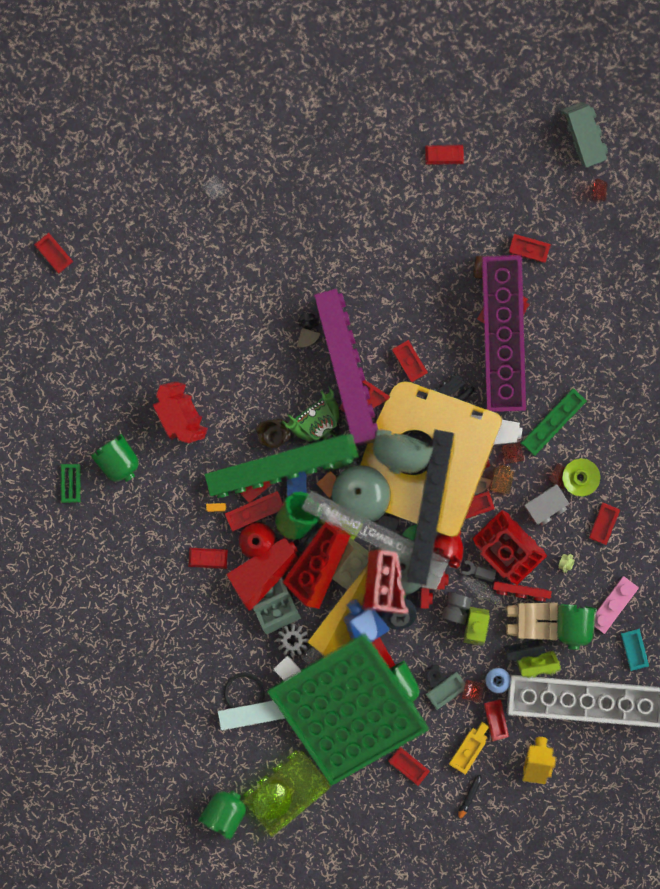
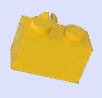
(538, 762)

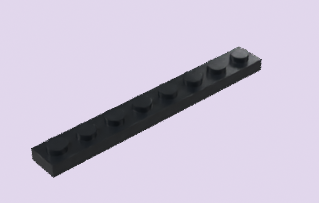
(430, 508)

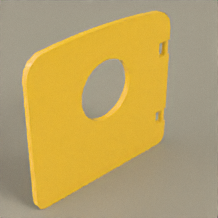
(468, 455)

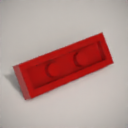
(254, 511)
(521, 591)

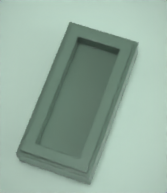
(446, 690)

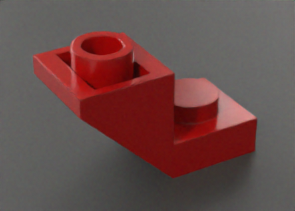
(426, 597)

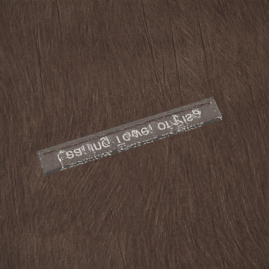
(367, 530)

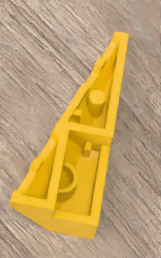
(333, 630)

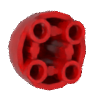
(256, 530)
(449, 548)

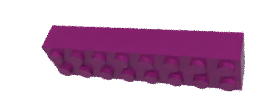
(504, 333)
(344, 361)

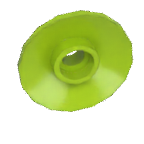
(590, 473)

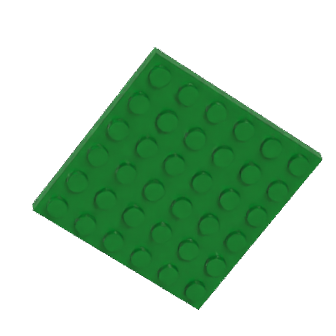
(348, 709)

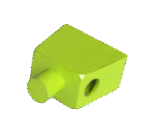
(476, 626)

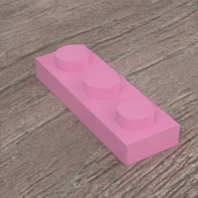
(614, 604)

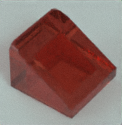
(599, 190)
(512, 453)
(556, 476)
(473, 691)

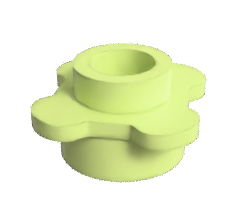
(566, 563)

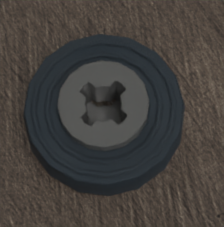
(400, 621)

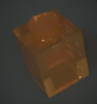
(502, 480)

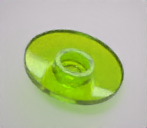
(269, 794)

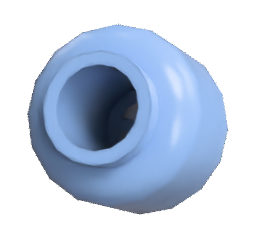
(505, 680)

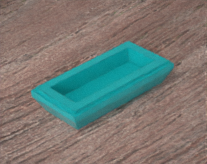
(635, 649)

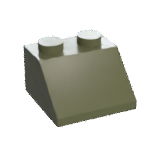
(351, 564)

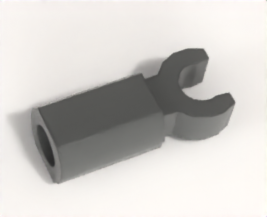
(480, 571)

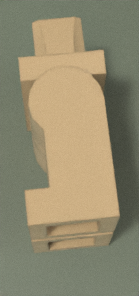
(527, 620)

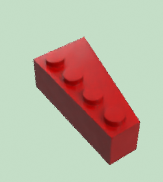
(317, 565)

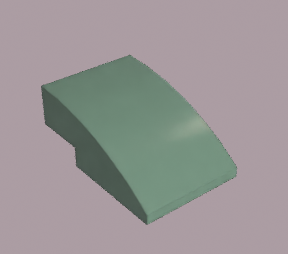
(276, 608)

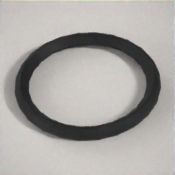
(242, 675)

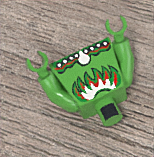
(317, 420)

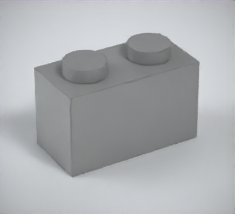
(546, 505)

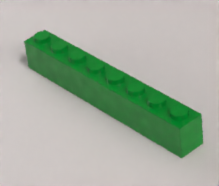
(280, 465)

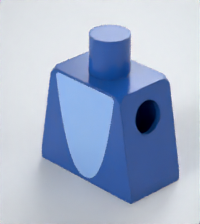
(363, 621)

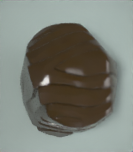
(273, 433)

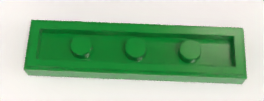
(553, 422)

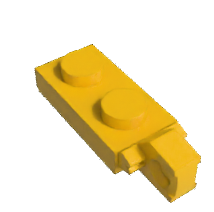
(469, 749)

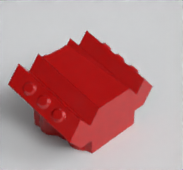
(178, 413)
(509, 548)

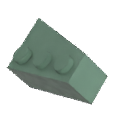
(585, 134)

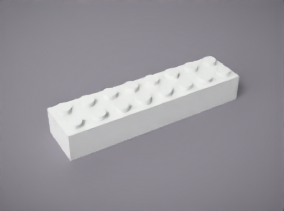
(584, 700)

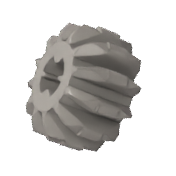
(297, 644)

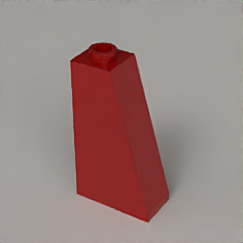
(261, 573)

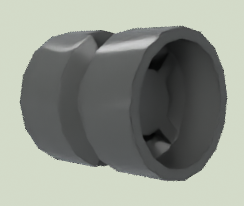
(456, 608)

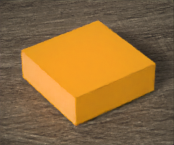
(216, 507)

